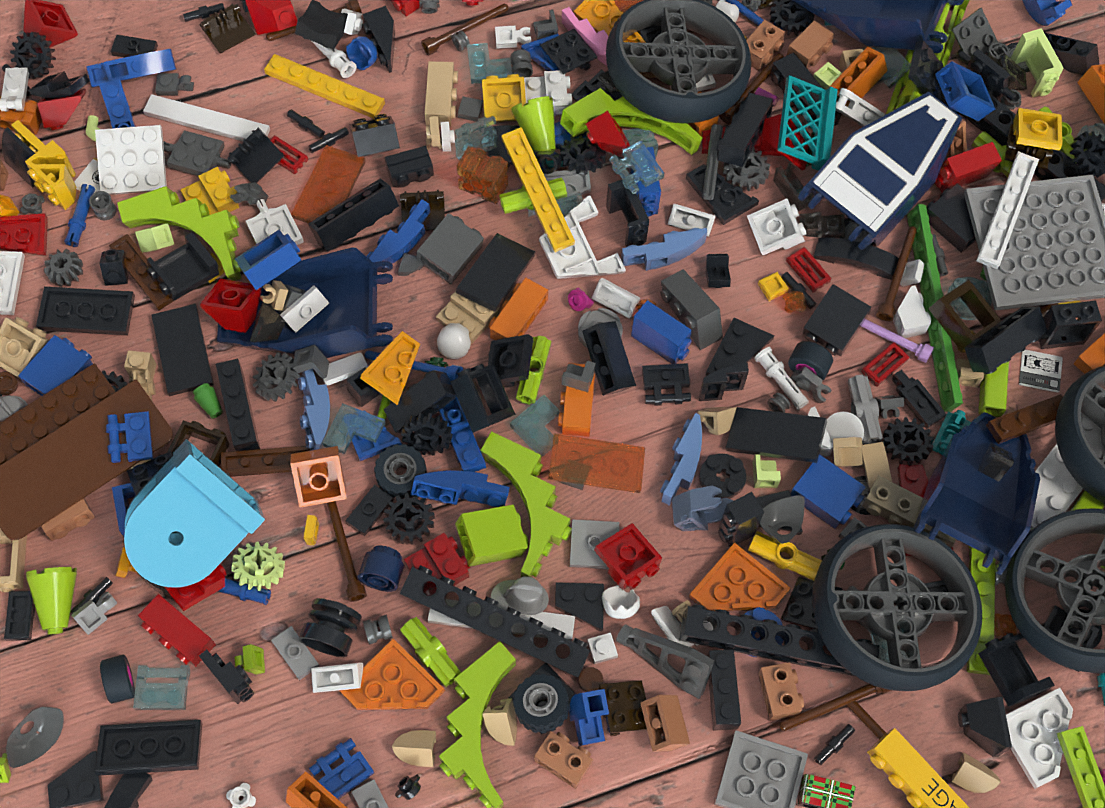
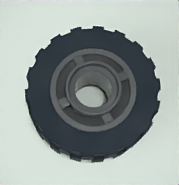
(395, 458)

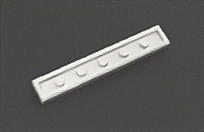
(201, 118)
(1007, 210)
(559, 621)

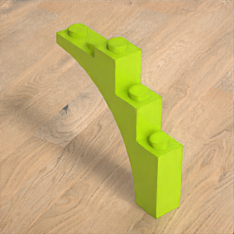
(626, 115)
(164, 207)
(521, 467)
(465, 756)

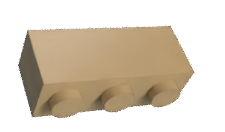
(441, 92)

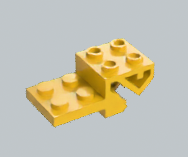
(49, 168)

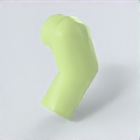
(92, 123)

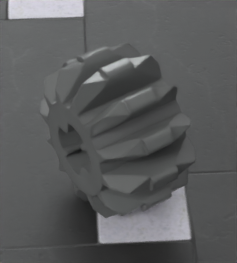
(63, 267)

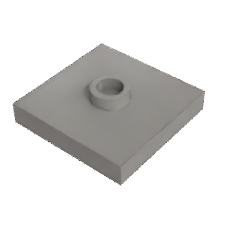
(585, 537)

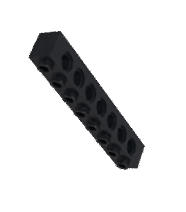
(1059, 166)
(414, 589)
(815, 657)

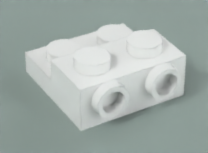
(553, 85)
(777, 227)

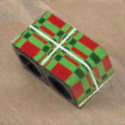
(824, 793)

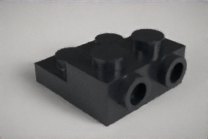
(511, 358)
(232, 678)

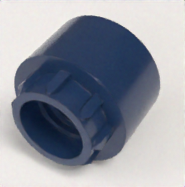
(381, 569)

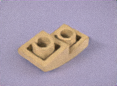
(875, 463)

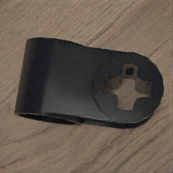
(541, 158)

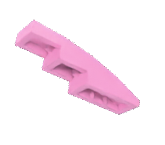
(594, 40)

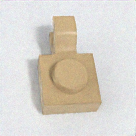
(433, 136)
(145, 381)

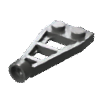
(697, 665)

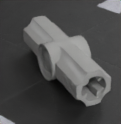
(865, 408)

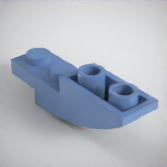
(672, 249)
(316, 410)
(687, 457)

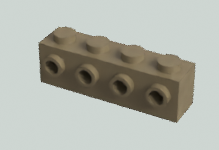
(898, 506)

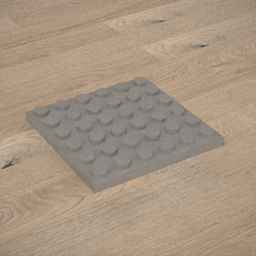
(1054, 245)

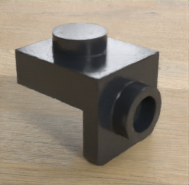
(113, 267)
(717, 270)

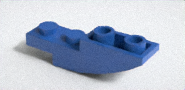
(131, 67)
(117, 104)
(394, 245)
(463, 440)
(467, 485)

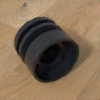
(331, 624)

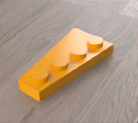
(602, 16)

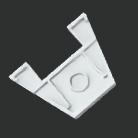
(579, 259)

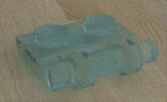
(484, 138)
(641, 162)

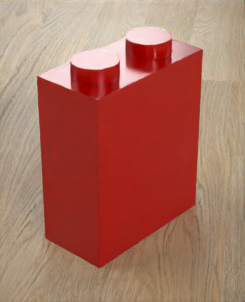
(968, 167)

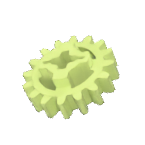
(247, 570)

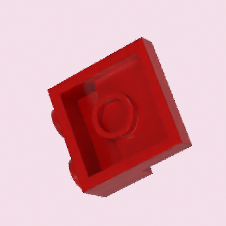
(629, 557)
(442, 559)
(193, 594)

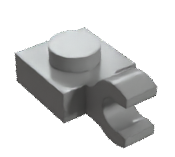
(92, 615)

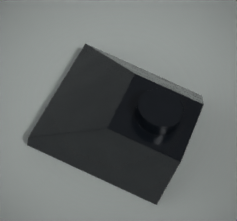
(986, 725)

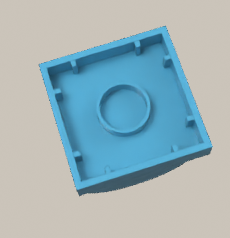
(199, 504)

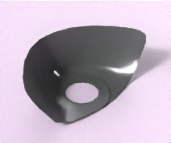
(782, 513)
(29, 746)

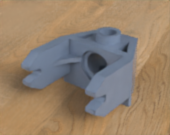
(698, 508)

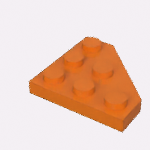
(739, 584)
(394, 682)

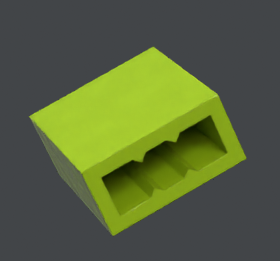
(491, 535)

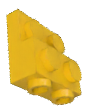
(502, 95)
(1038, 129)
(212, 191)

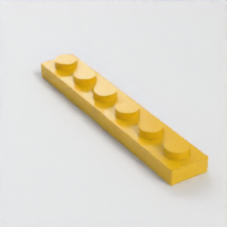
(324, 86)
(538, 189)

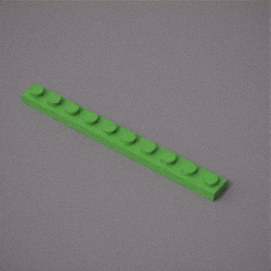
(931, 292)

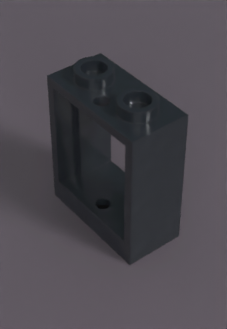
(1062, 322)
(492, 391)

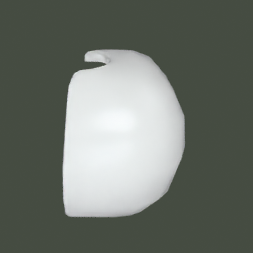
(453, 341)
(620, 603)

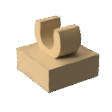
(277, 295)

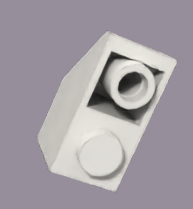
(911, 316)

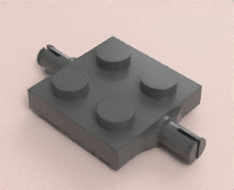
(196, 153)

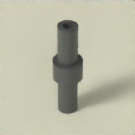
(940, 256)

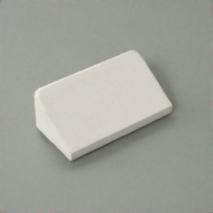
(690, 218)
(344, 368)
(668, 624)
(337, 677)

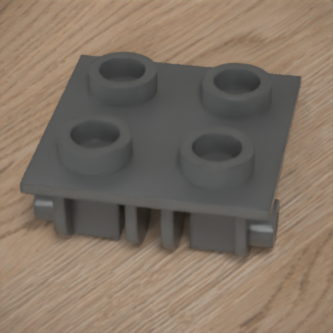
(974, 33)

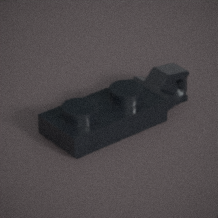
(918, 399)

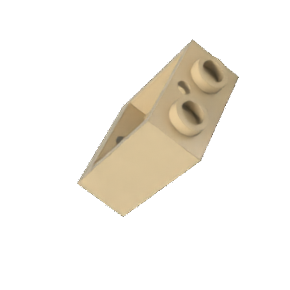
(16, 577)

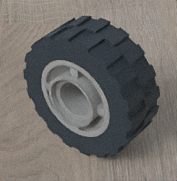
(537, 689)

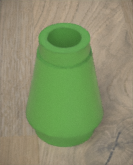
(208, 400)

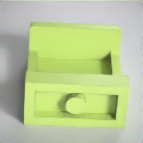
(1040, 59)

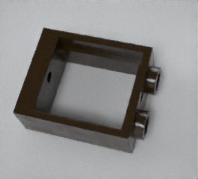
(952, 322)
(198, 431)

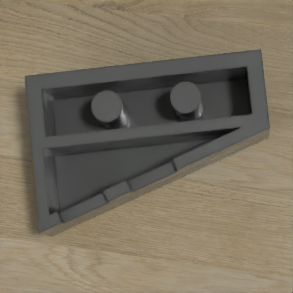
(693, 308)

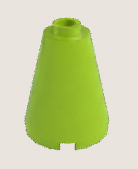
(537, 122)
(53, 596)

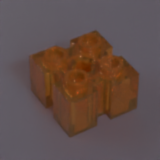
(482, 174)

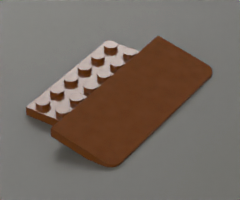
(59, 449)

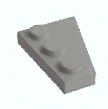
(573, 182)

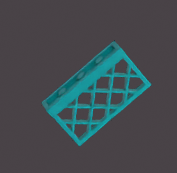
(822, 129)

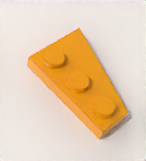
(392, 367)

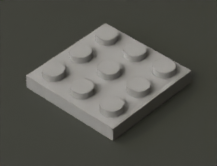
(760, 774)

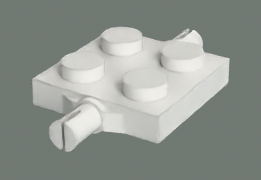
(270, 221)

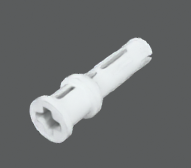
(338, 60)
(775, 370)

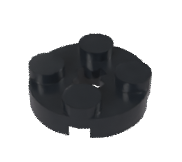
(723, 463)

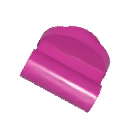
(579, 300)

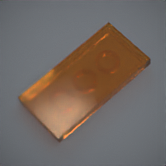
(328, 184)
(596, 463)

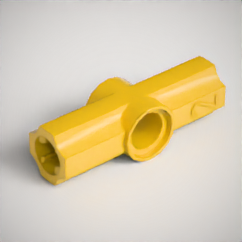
(770, 549)

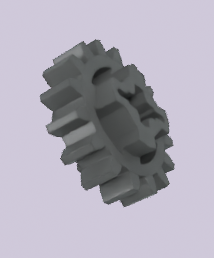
(751, 174)
(275, 377)

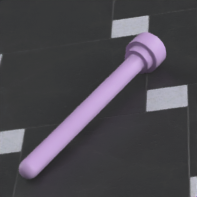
(921, 351)

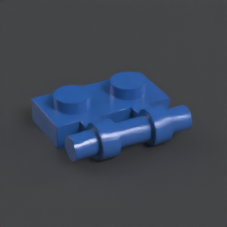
(137, 436)
(346, 775)

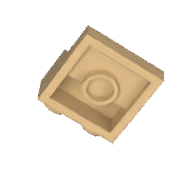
(468, 314)
(19, 344)

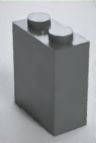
(450, 248)

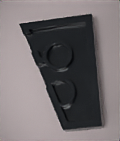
(728, 200)
(739, 345)

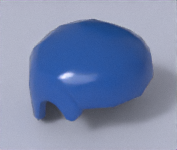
(362, 52)

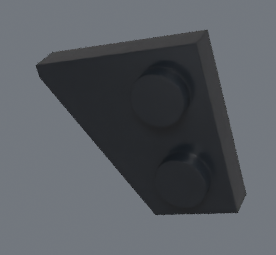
(77, 785)

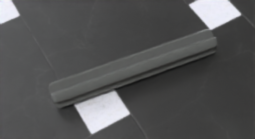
(712, 163)

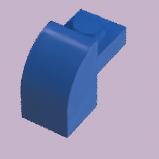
(1046, 11)
(586, 713)

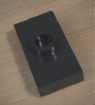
(130, 46)
(369, 510)
(19, 616)

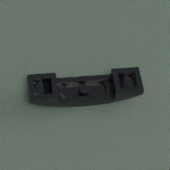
(846, 251)

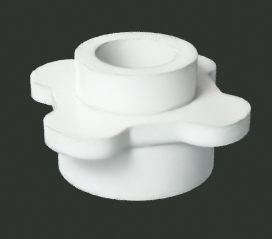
(242, 790)

